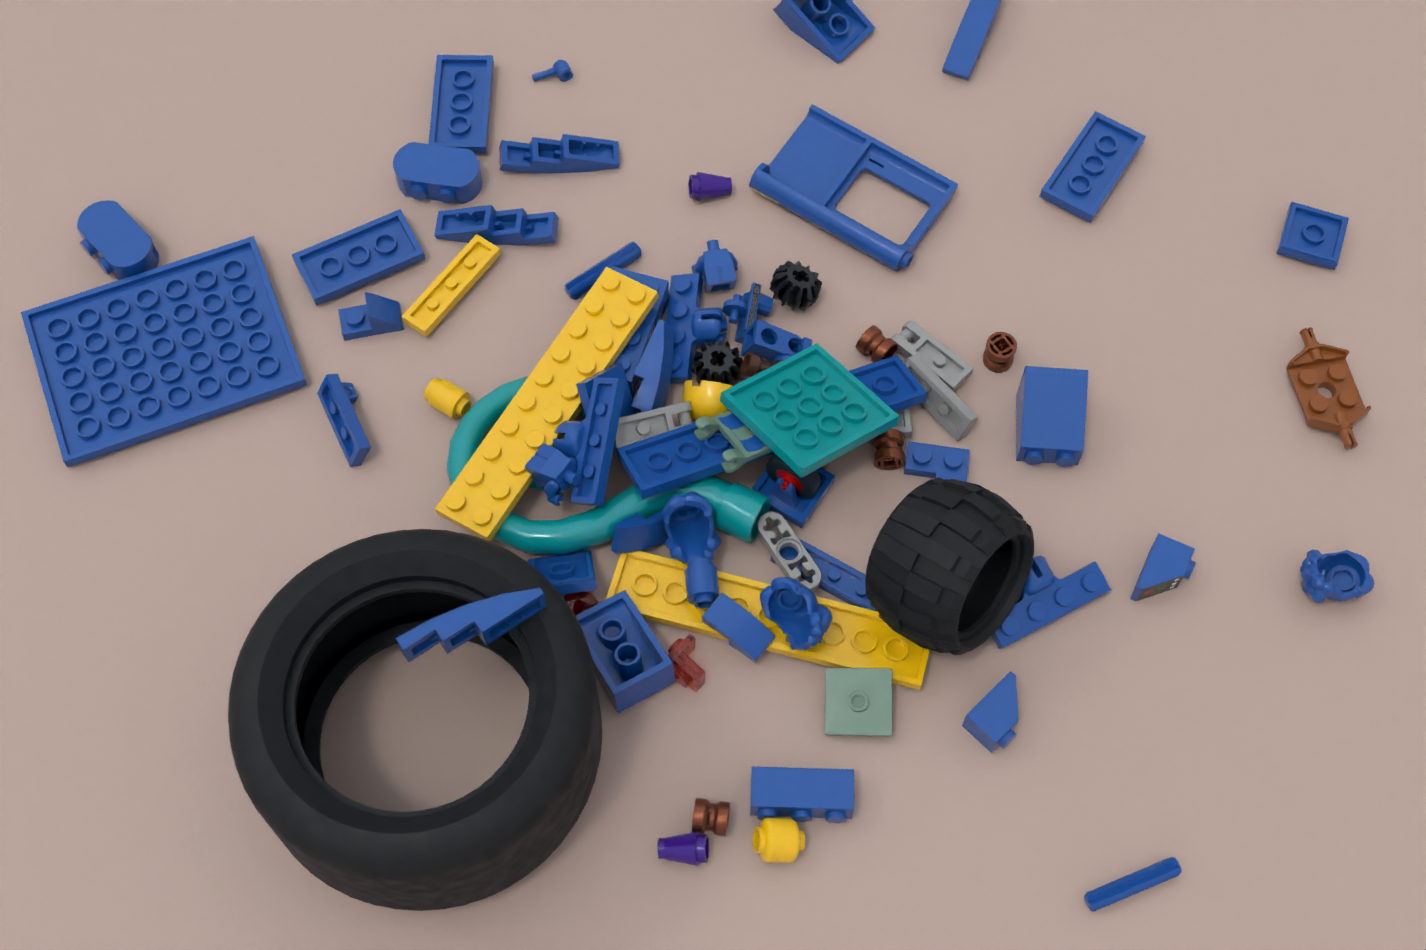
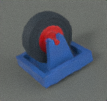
(790, 495)

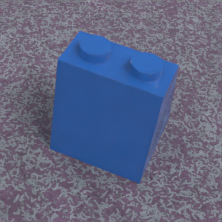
(1051, 415)

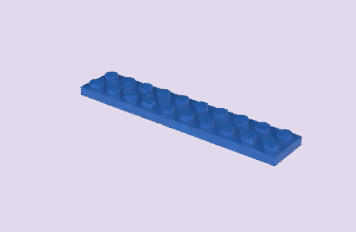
(682, 458)

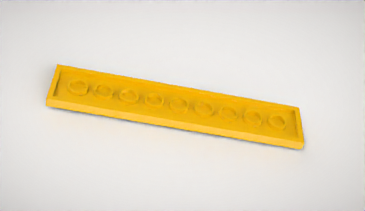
(549, 396)
(853, 640)

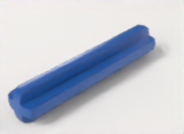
(587, 279)
(1132, 884)

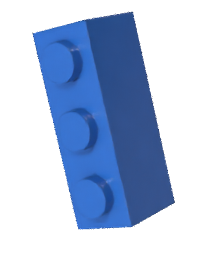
(802, 793)

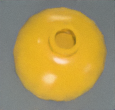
(704, 398)

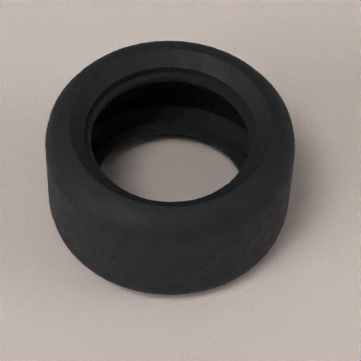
(336, 620)

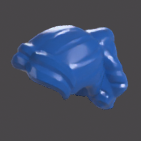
(690, 527)
(1335, 576)
(795, 612)

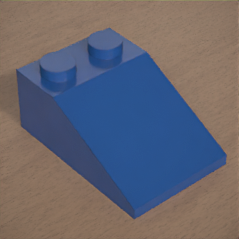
(827, 25)
(625, 651)

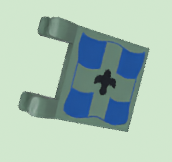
(744, 441)

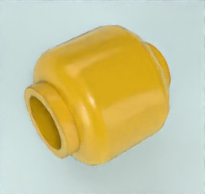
(778, 840)

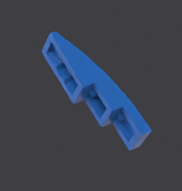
(971, 37)
(564, 156)
(497, 227)
(655, 369)
(485, 618)

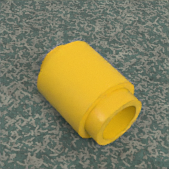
(447, 398)

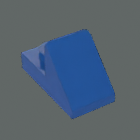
(375, 318)

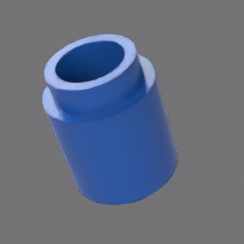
(701, 582)

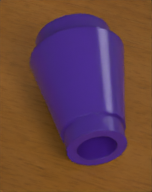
(708, 186)
(685, 848)

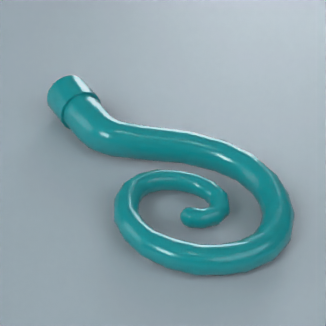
(734, 505)

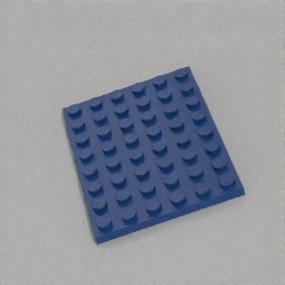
(161, 350)

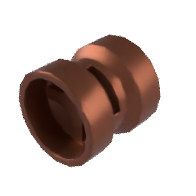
(875, 345)
(999, 352)
(889, 452)
(718, 818)

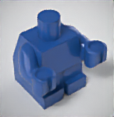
(717, 268)
(553, 472)

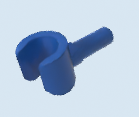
(559, 68)

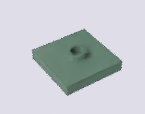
(858, 701)

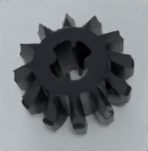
(795, 285)
(717, 363)

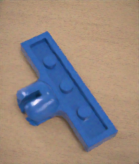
(690, 323)
(593, 440)
(1049, 598)

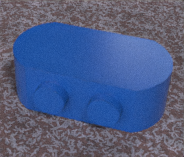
(437, 173)
(116, 240)

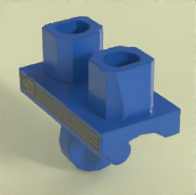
(746, 309)

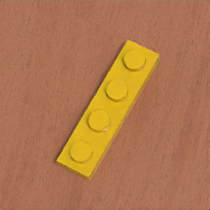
(451, 285)

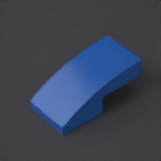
(639, 533)
(738, 626)

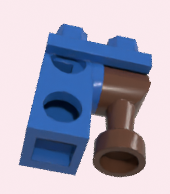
(769, 343)

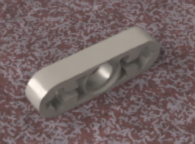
(787, 538)

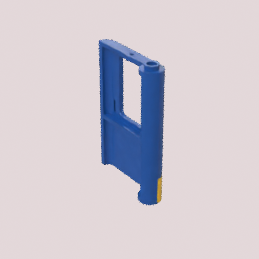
(824, 162)

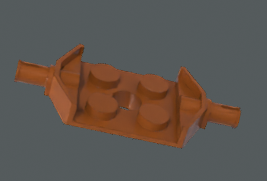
(1326, 368)

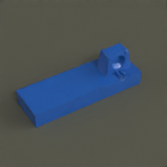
(337, 402)

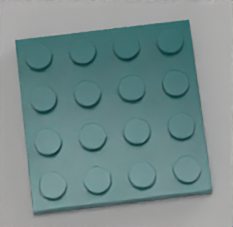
(809, 409)

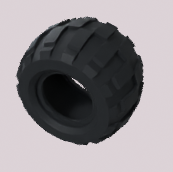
(949, 565)

